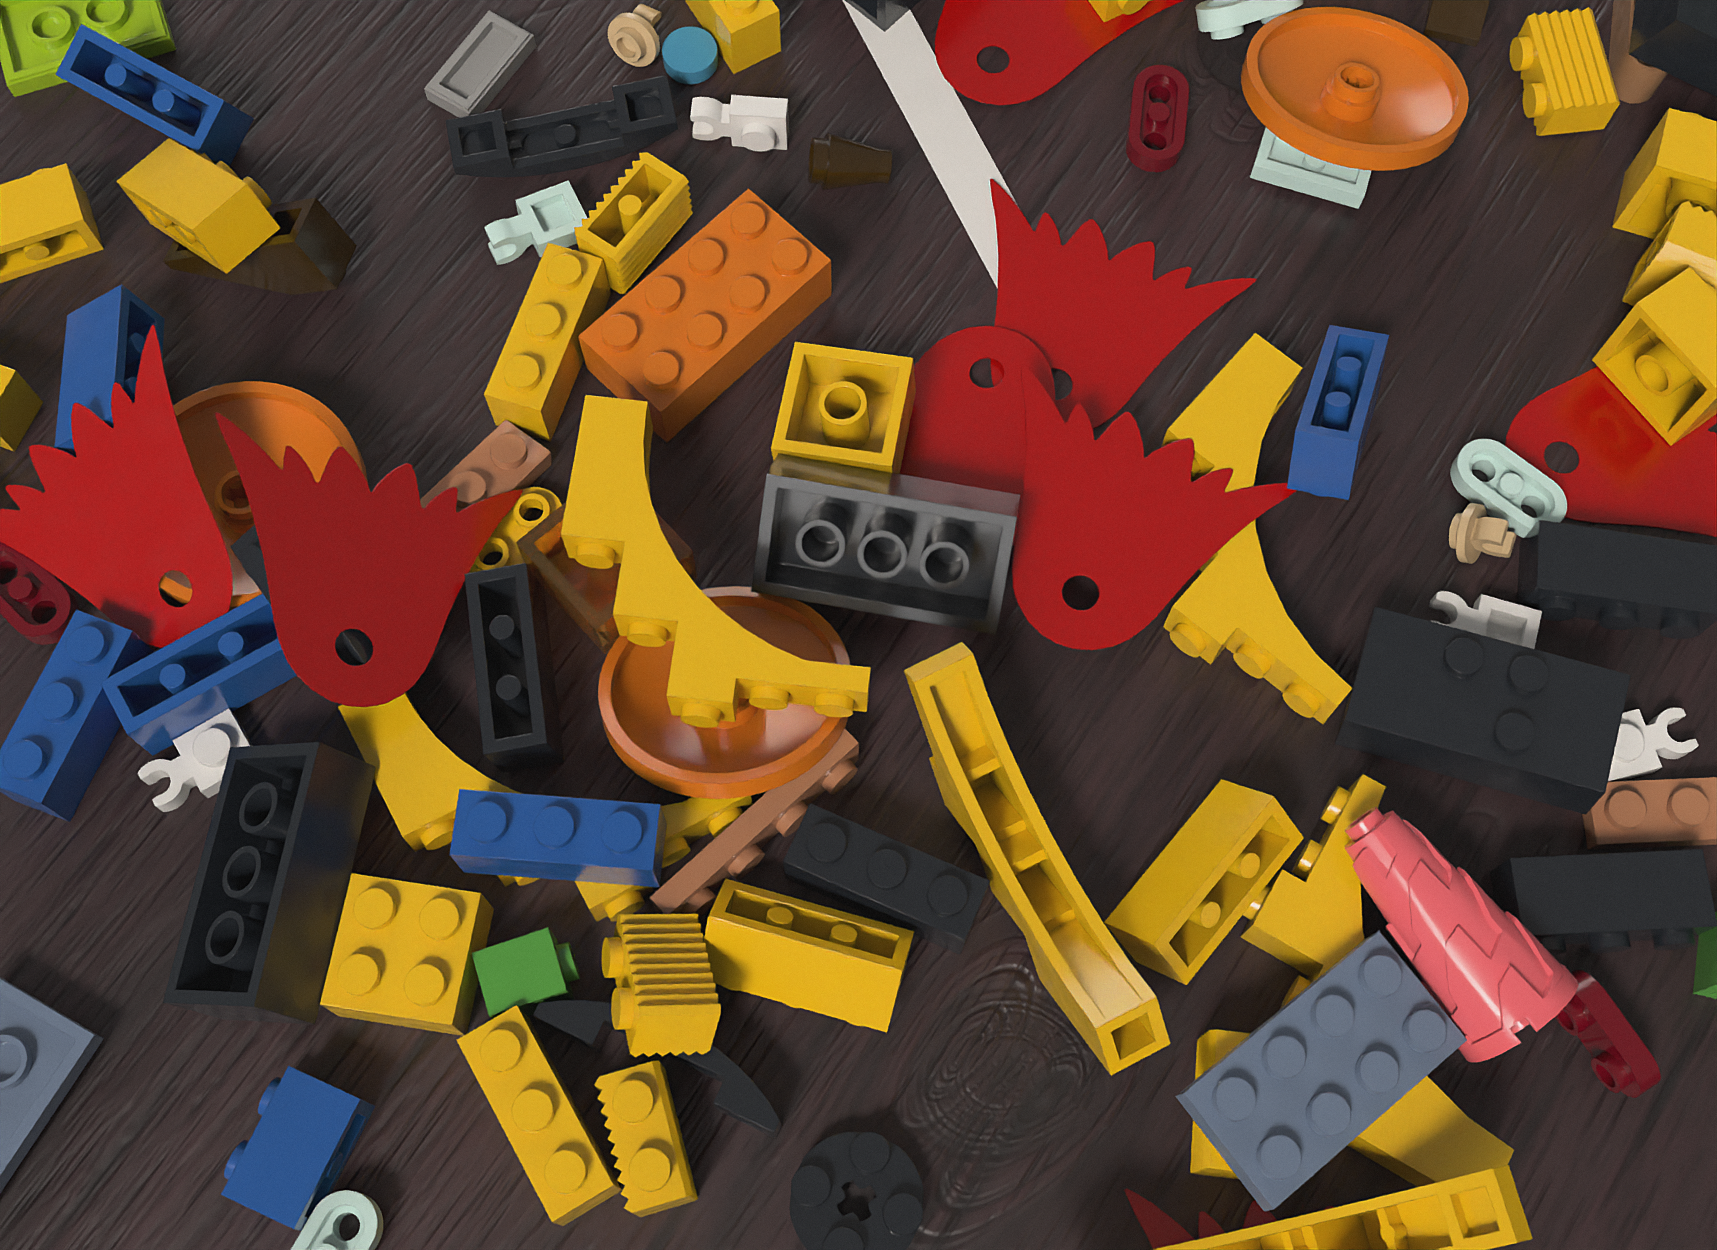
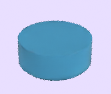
(690, 55)

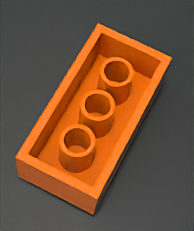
(707, 313)

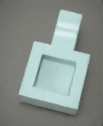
(541, 219)

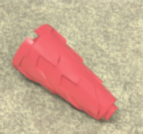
(1456, 938)

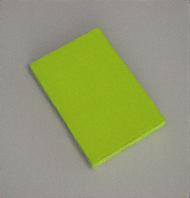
(41, 31)

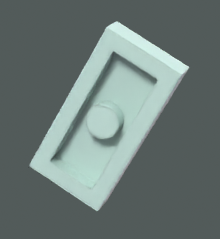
(1295, 170)

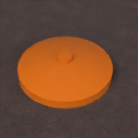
(1354, 88)
(273, 419)
(735, 757)

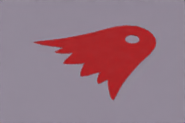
(1039, 36)
(1091, 313)
(967, 430)
(1624, 464)
(126, 513)
(1115, 519)
(358, 563)

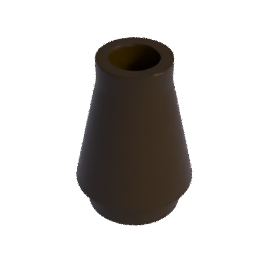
(846, 163)

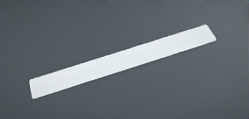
(939, 126)

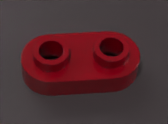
(1157, 122)
(30, 596)
(1617, 1051)

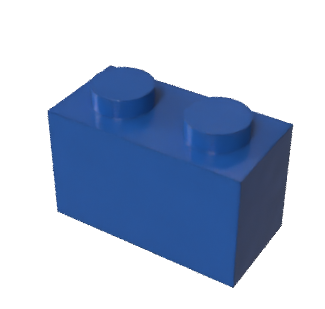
(295, 1148)

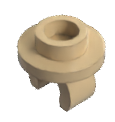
(634, 36)
(1477, 533)

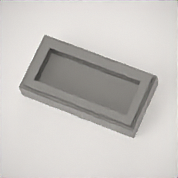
(480, 66)

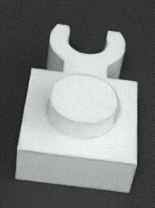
(748, 120)
(1490, 618)
(1641, 744)
(200, 761)

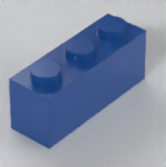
(154, 95)
(99, 349)
(1337, 412)
(199, 676)
(68, 717)
(559, 838)

